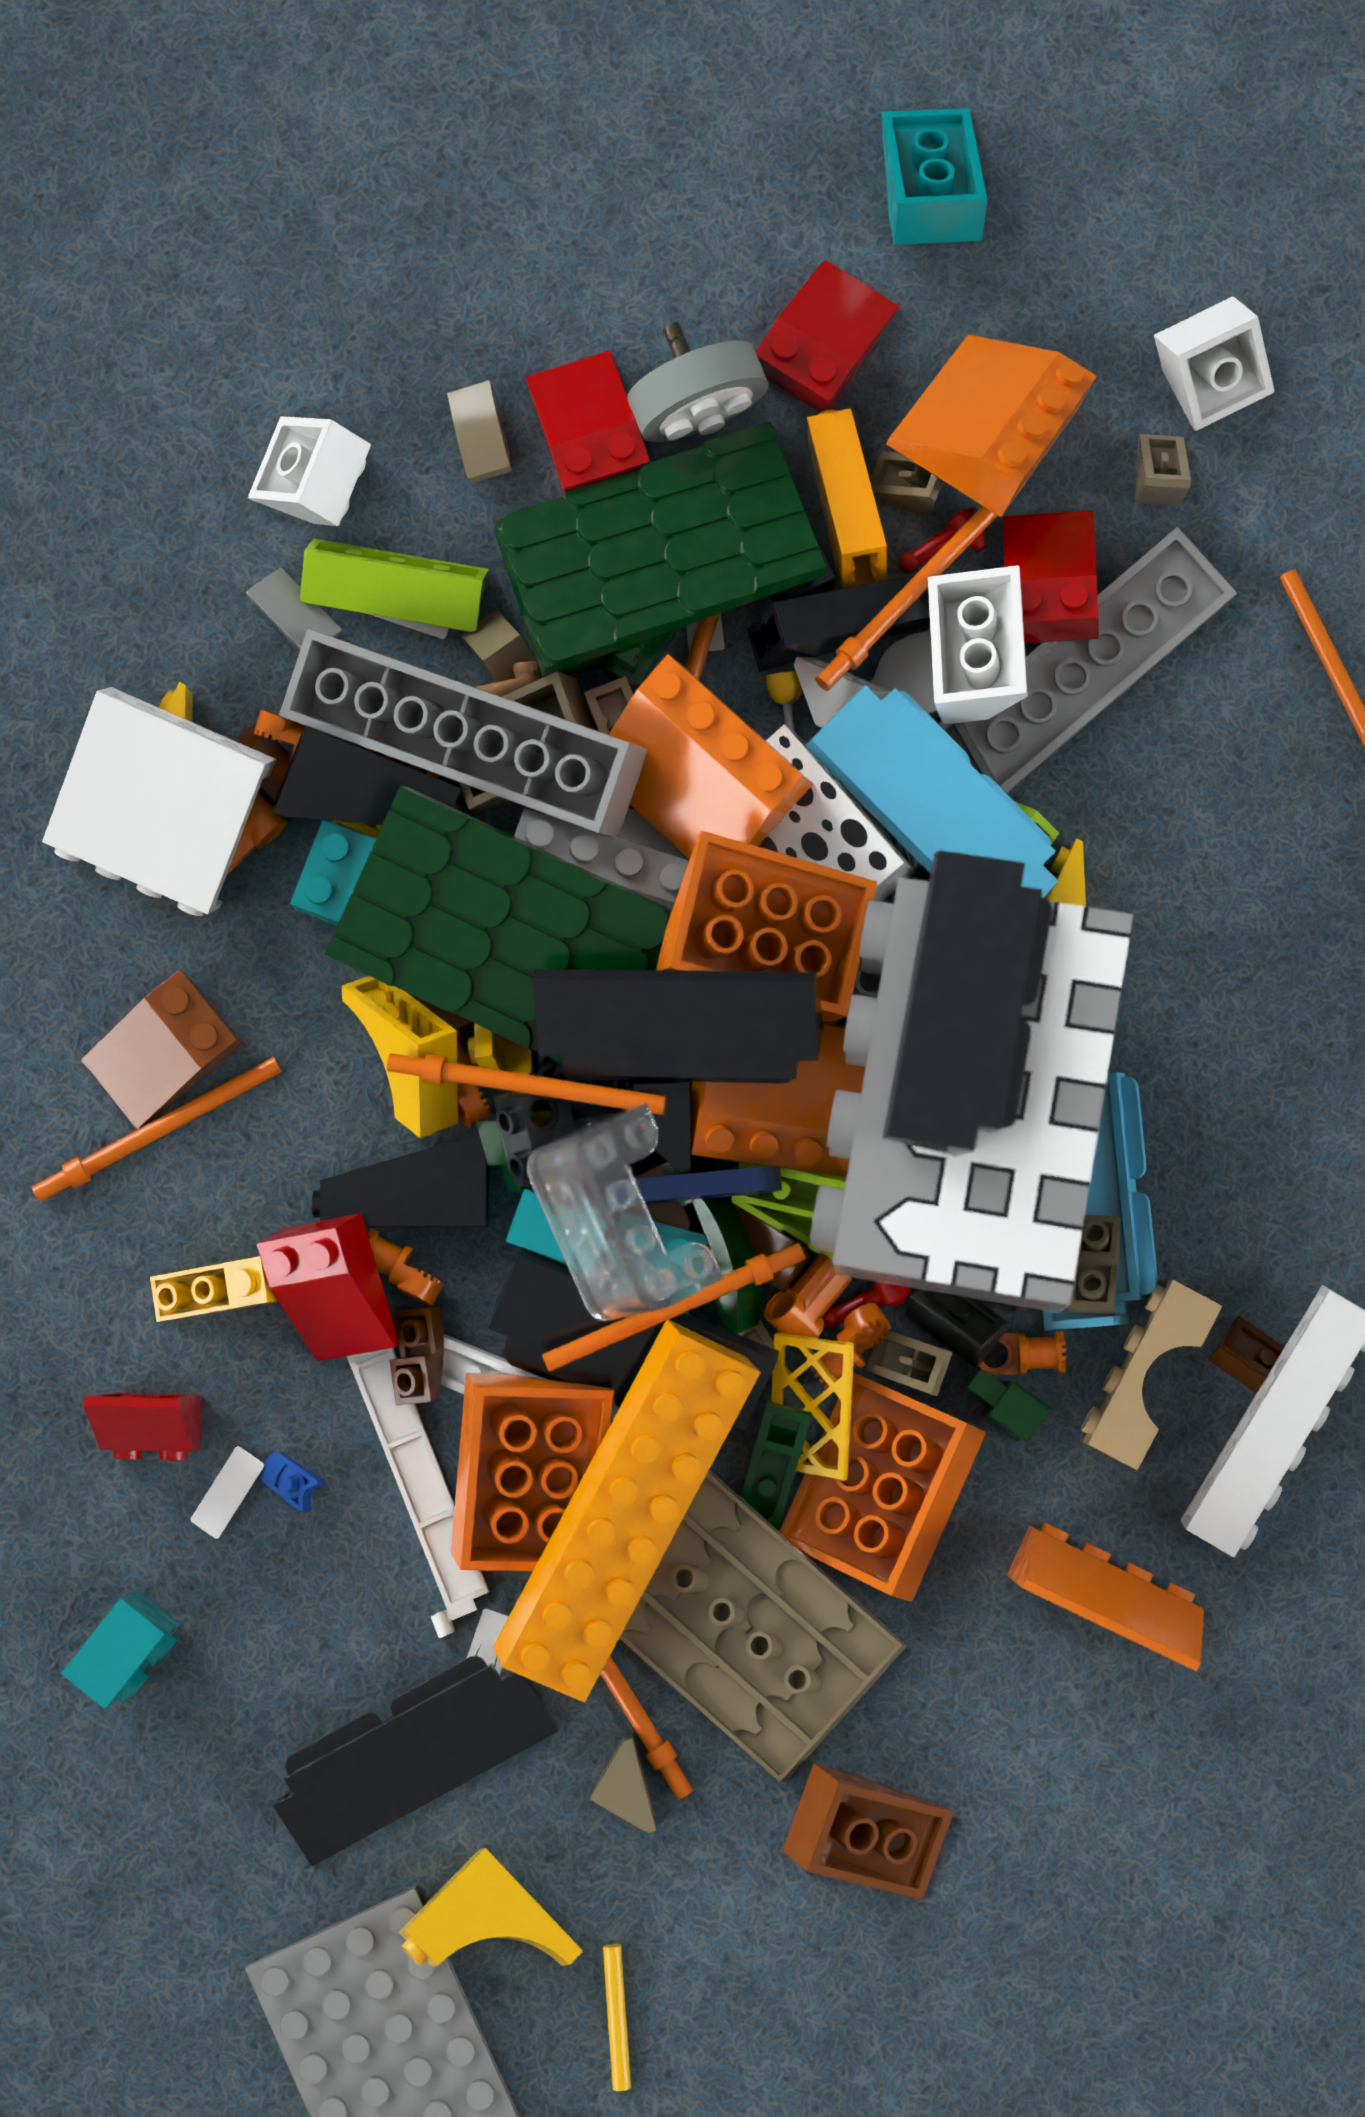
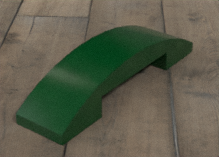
(730, 1248)
(775, 1460)

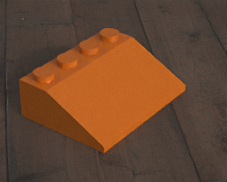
(992, 417)
(703, 763)
(768, 914)
(777, 1121)
(521, 1464)
(897, 1494)
(1109, 1595)

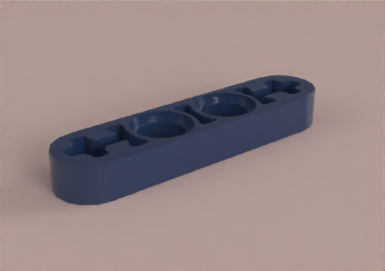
(710, 1184)

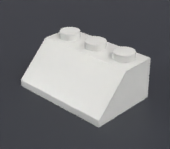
(977, 643)

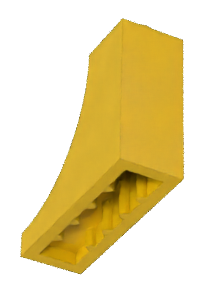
(408, 1028)
(479, 1905)

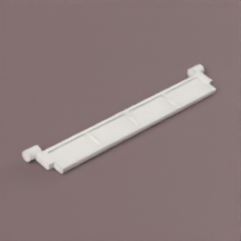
(420, 1485)

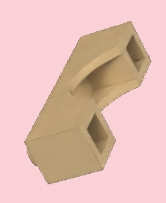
(1122, 1424)

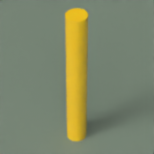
(617, 2017)

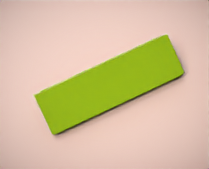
(392, 585)

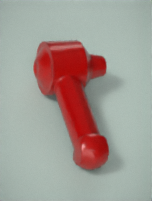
(912, 560)
(880, 1294)

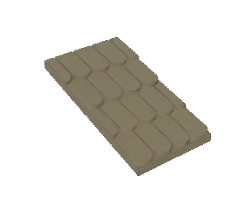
(756, 1632)

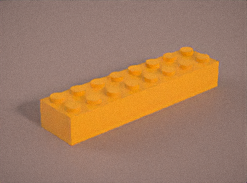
(625, 1511)

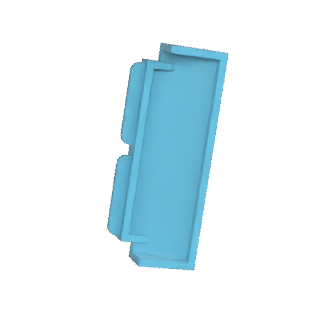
(925, 787)
(1113, 1192)

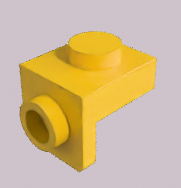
(497, 1053)

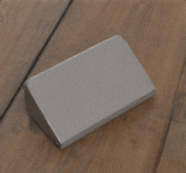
(280, 602)

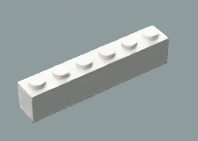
(1278, 1423)

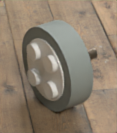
(696, 388)

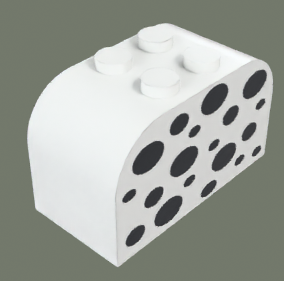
(832, 826)

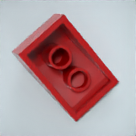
(824, 336)
(587, 421)
(1056, 574)
(330, 1286)
(145, 1423)

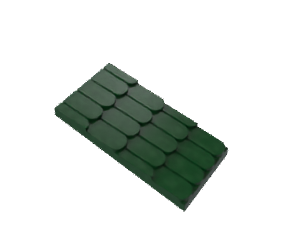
(658, 548)
(473, 912)

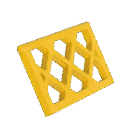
(842, 1388)

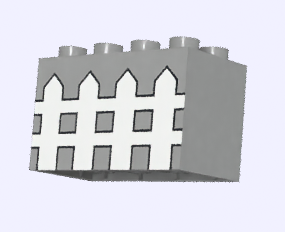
(1014, 1209)

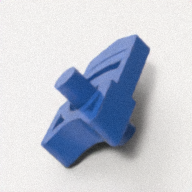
(290, 1480)

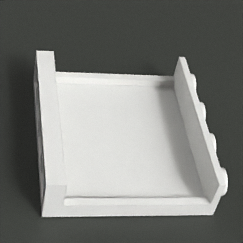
(156, 800)

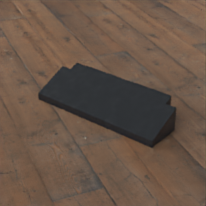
(962, 1019)
(678, 1024)
(544, 1310)
(386, 1770)

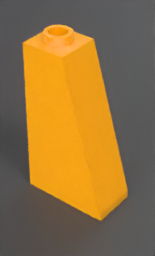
(847, 499)

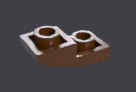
(420, 1367)

